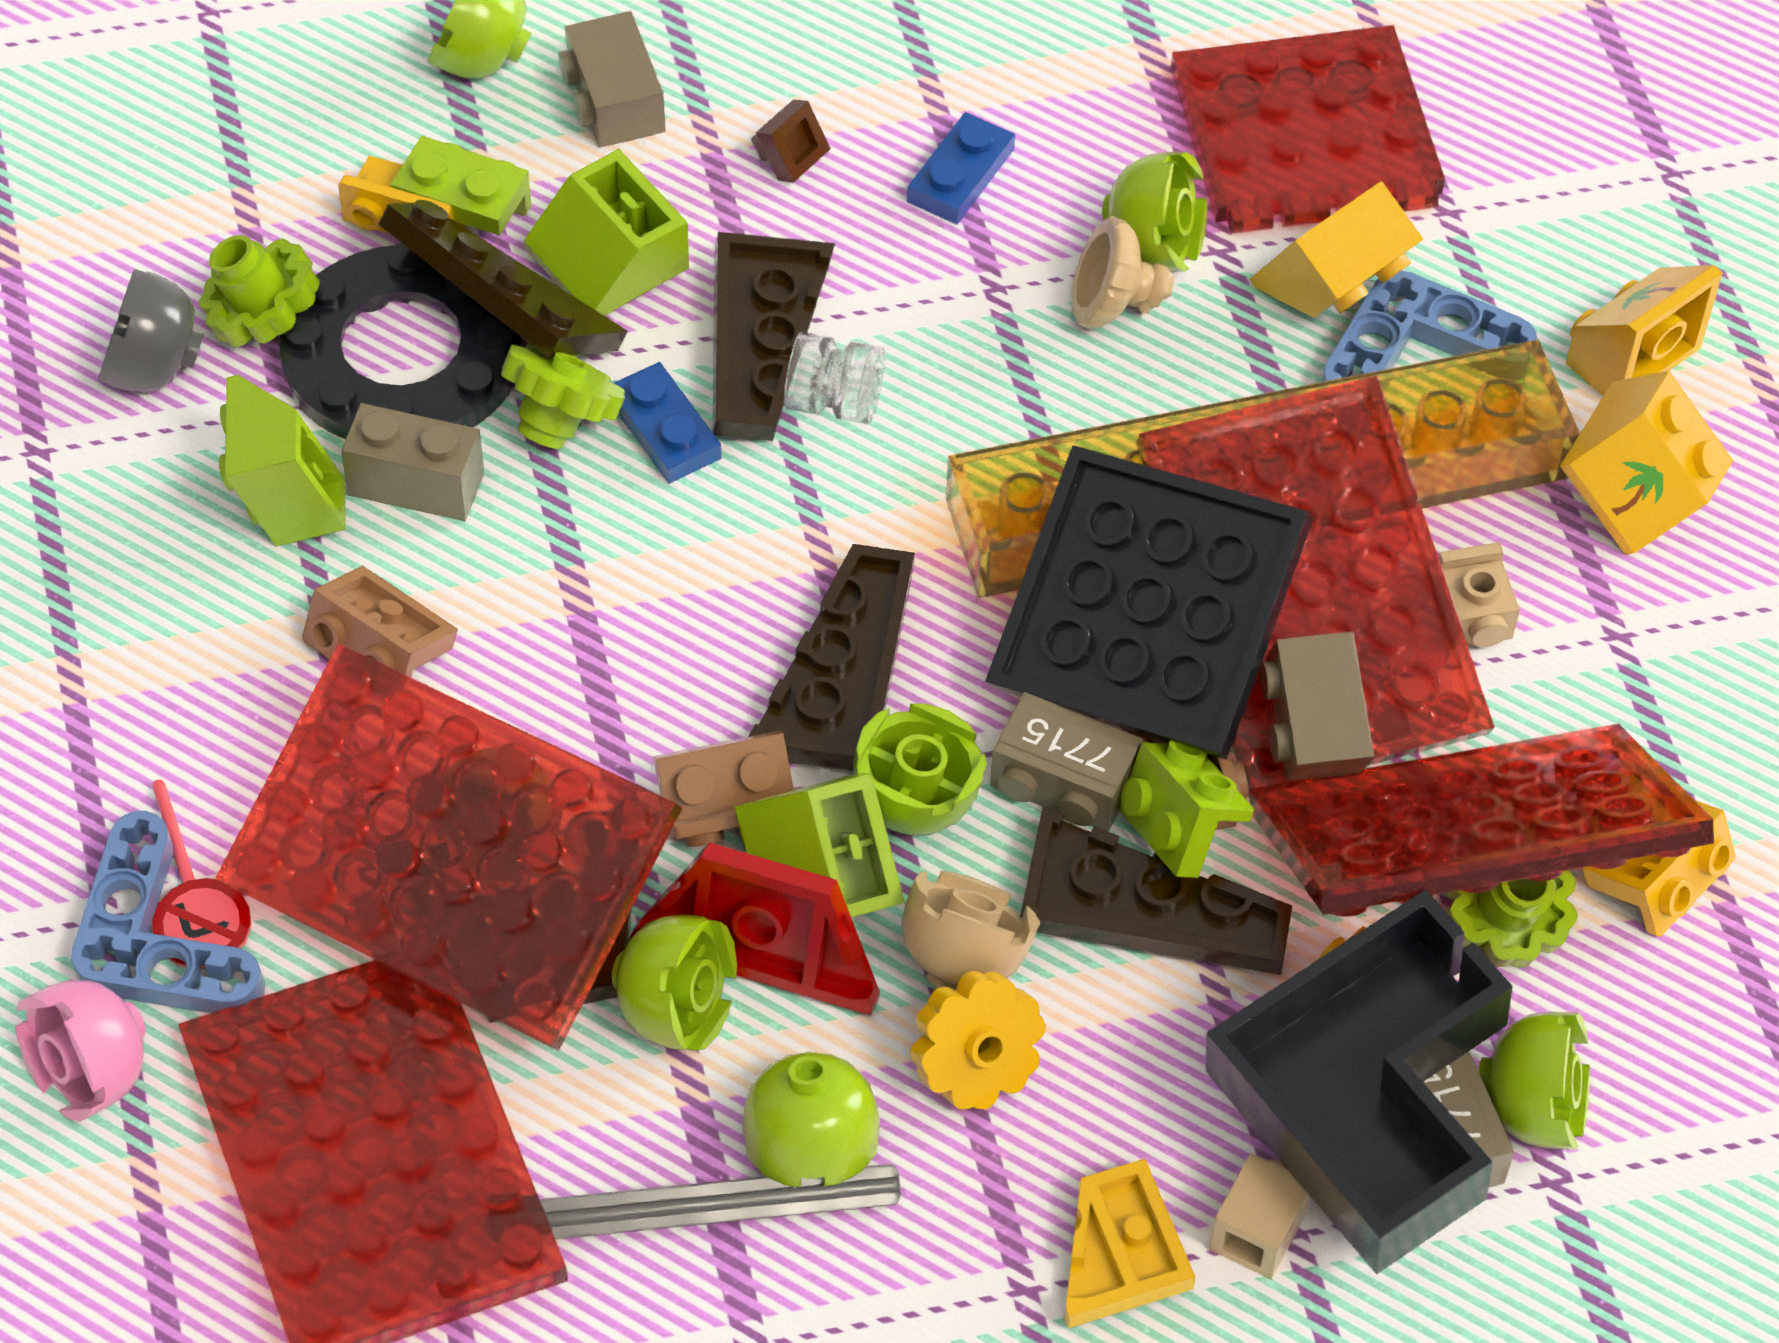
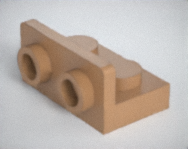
(376, 622)
(720, 776)

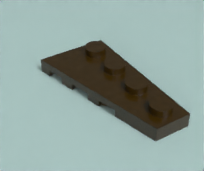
(503, 286)
(761, 303)
(844, 660)
(1117, 896)

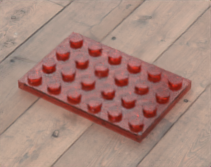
(1360, 569)
(1479, 819)
(449, 845)
(370, 1157)

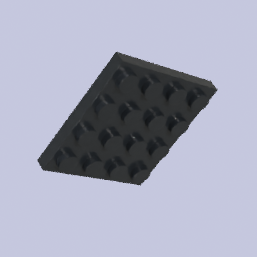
(1150, 600)

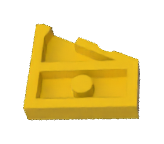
(1123, 1246)

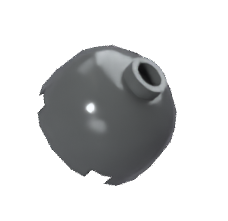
(151, 336)

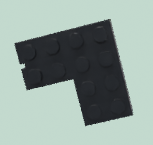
(1339, 1071)

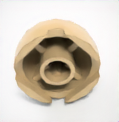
(964, 928)

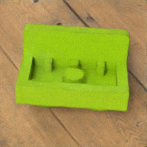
(476, 187)
(1177, 803)

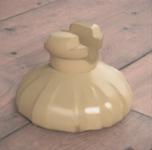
(1114, 276)

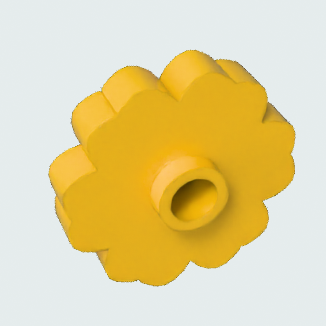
(977, 1040)

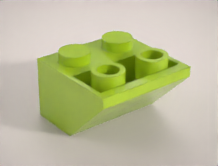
(609, 235)
(278, 466)
(829, 832)

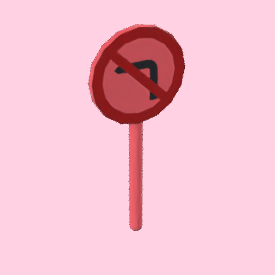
(198, 907)

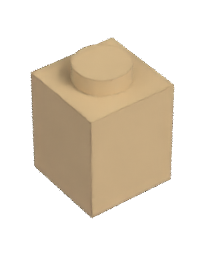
(1260, 1216)

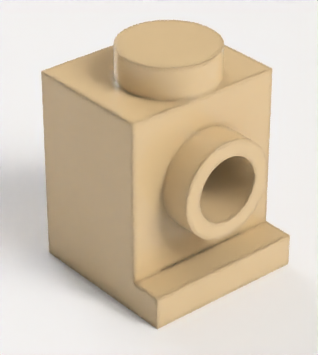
(1481, 593)

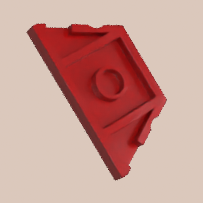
(784, 924)

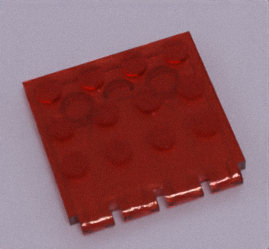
(1306, 126)

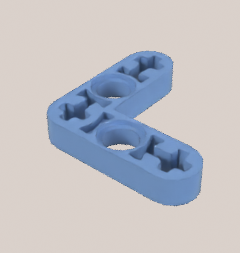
(1418, 319)
(130, 933)

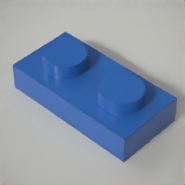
(961, 168)
(666, 423)

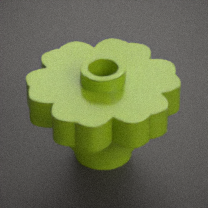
(256, 289)
(559, 394)
(1516, 918)

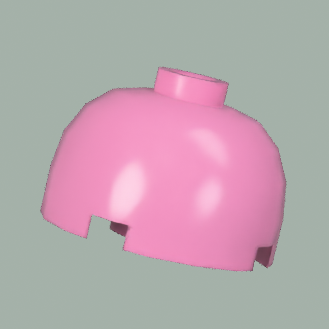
(82, 1044)

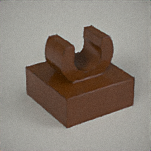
(791, 141)

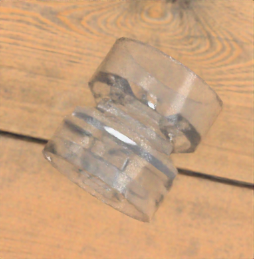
(834, 378)

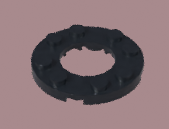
(366, 282)

